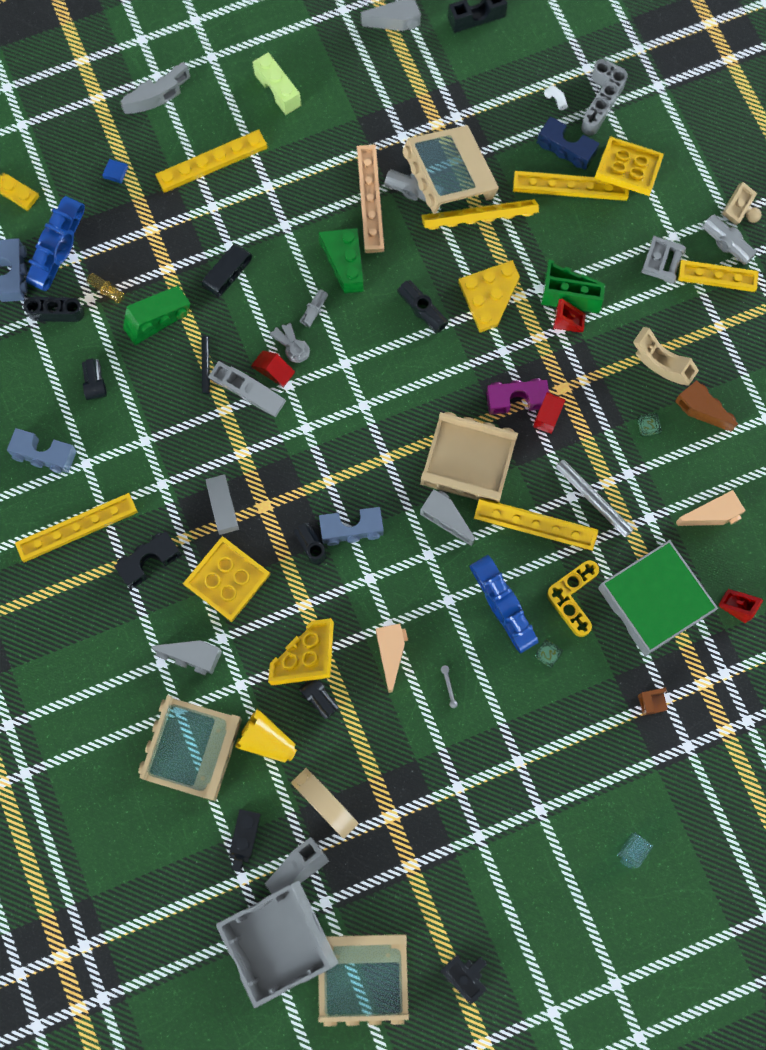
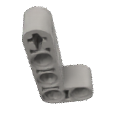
(610, 85)

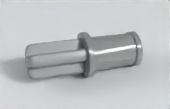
(313, 308)

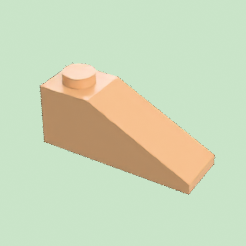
(716, 512)
(391, 648)

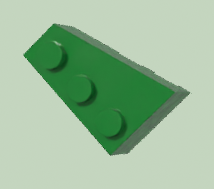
(344, 256)
(577, 290)
(154, 314)

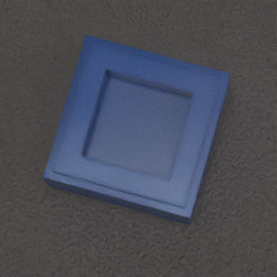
(115, 171)

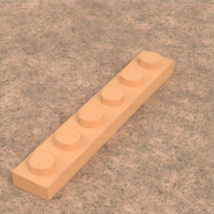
(370, 199)

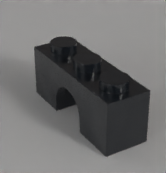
(463, 16)
(131, 566)

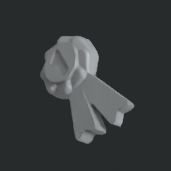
(296, 350)

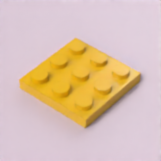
(629, 166)
(226, 579)

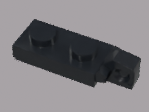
(244, 838)

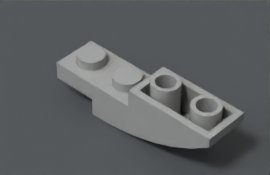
(151, 95)
(247, 388)

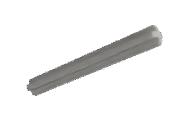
(594, 498)

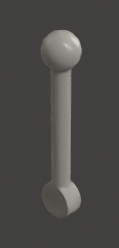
(445, 669)

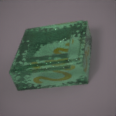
(649, 424)
(548, 653)

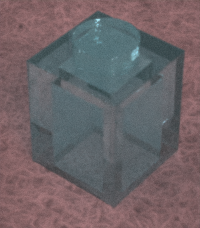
(634, 851)

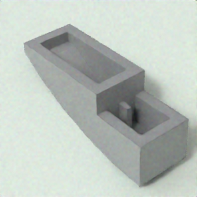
(222, 504)

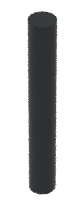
(205, 365)

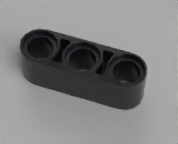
(227, 270)
(45, 305)

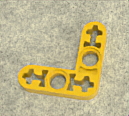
(567, 591)

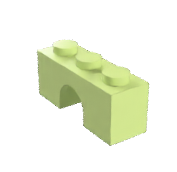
(271, 75)

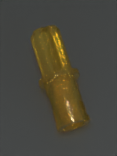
(105, 287)

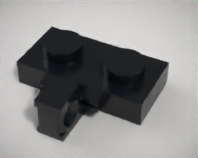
(465, 977)

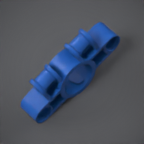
(54, 243)
(504, 604)

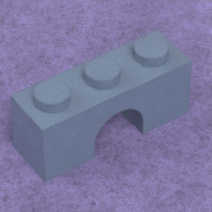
(13, 284)
(24, 447)
(335, 531)

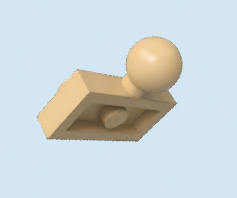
(740, 205)

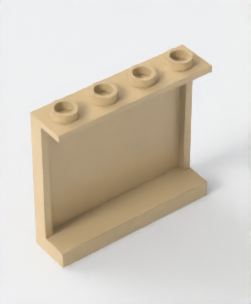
(469, 457)

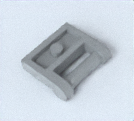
(657, 257)

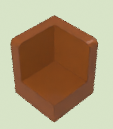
(653, 701)

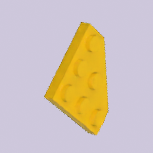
(489, 293)
(305, 656)

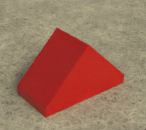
(568, 317)
(273, 367)
(549, 413)
(740, 605)

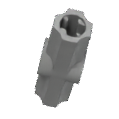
(403, 183)
(729, 239)

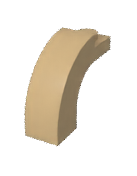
(663, 362)
(324, 803)

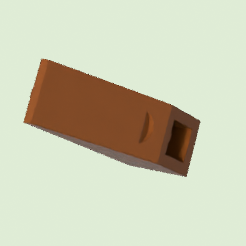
(699, 404)

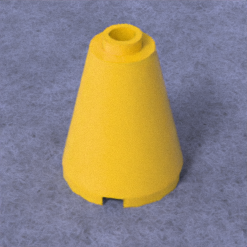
(265, 739)

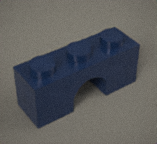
(578, 153)

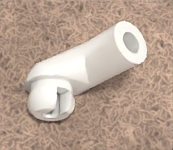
(558, 95)

